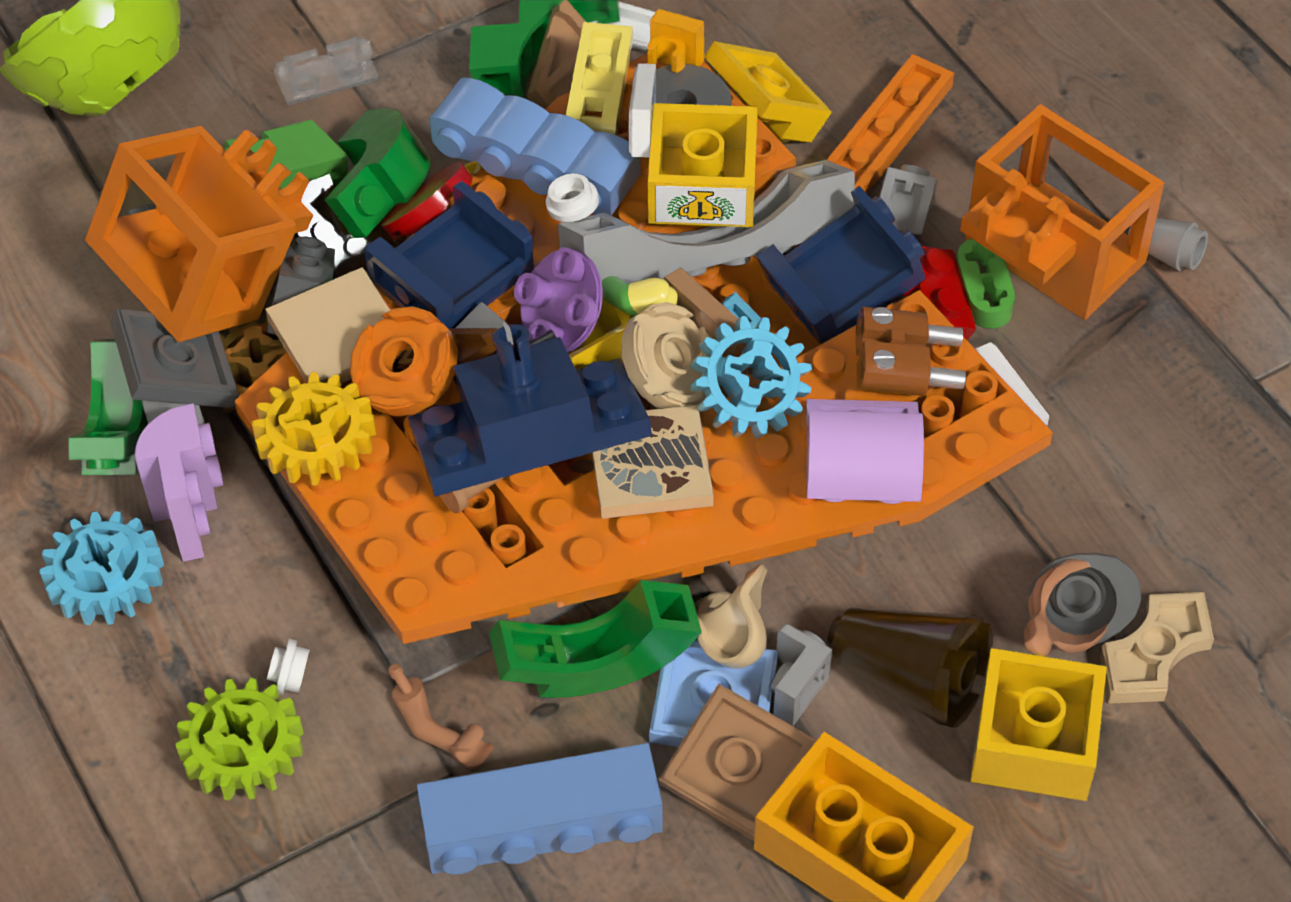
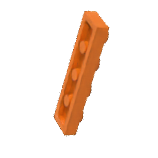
(892, 120)

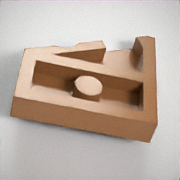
(557, 56)

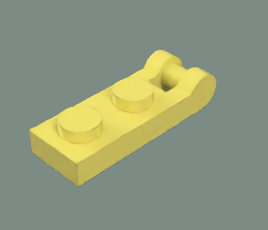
(600, 75)

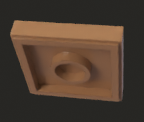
(734, 759)

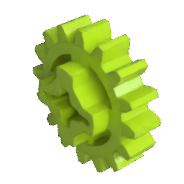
(224, 756)

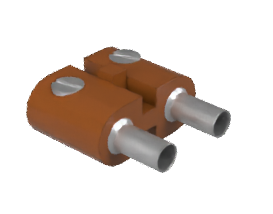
(896, 354)

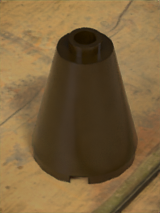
(916, 657)

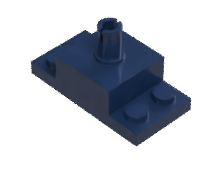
(525, 413)

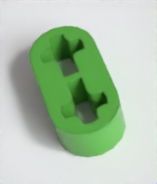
(995, 281)

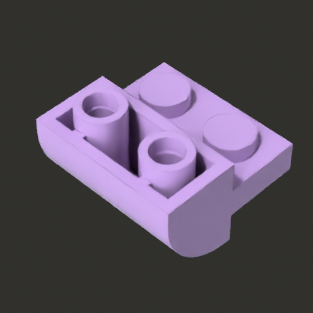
(864, 450)
(180, 475)

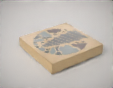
(656, 471)

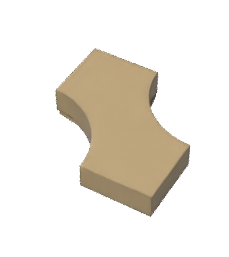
(1141, 662)

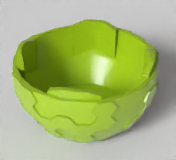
(93, 53)

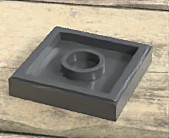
(169, 370)

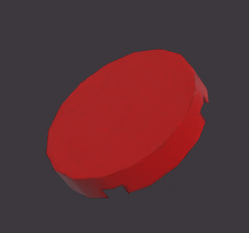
(426, 203)

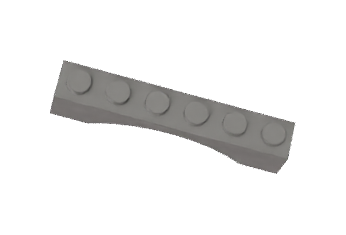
(785, 215)

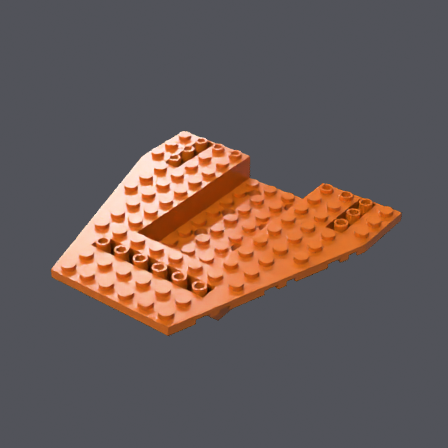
(542, 530)

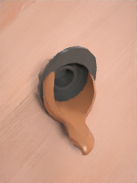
(1080, 602)

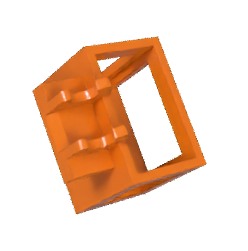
(215, 229)
(1047, 234)

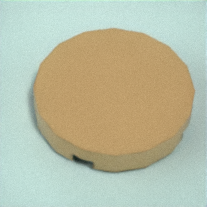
(659, 355)

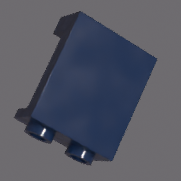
(455, 260)
(845, 267)

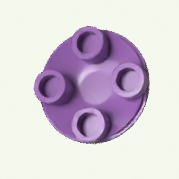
(561, 296)

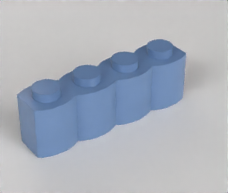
(529, 144)

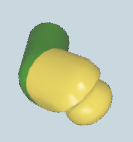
(637, 295)

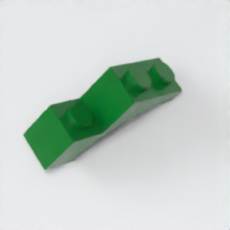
(509, 52)

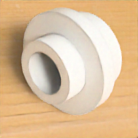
(571, 198)
(288, 667)

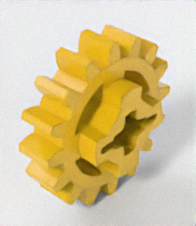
(314, 428)

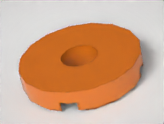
(426, 376)

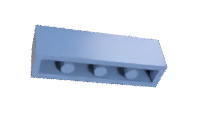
(540, 809)

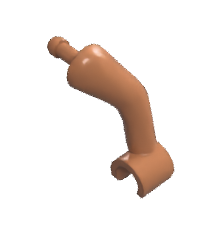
(412, 702)

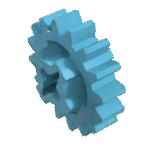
(744, 399)
(102, 568)

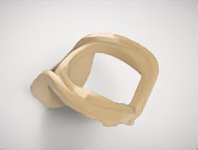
(734, 629)

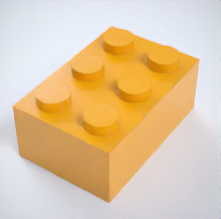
(859, 830)

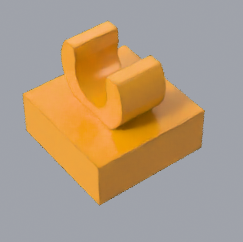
(675, 40)

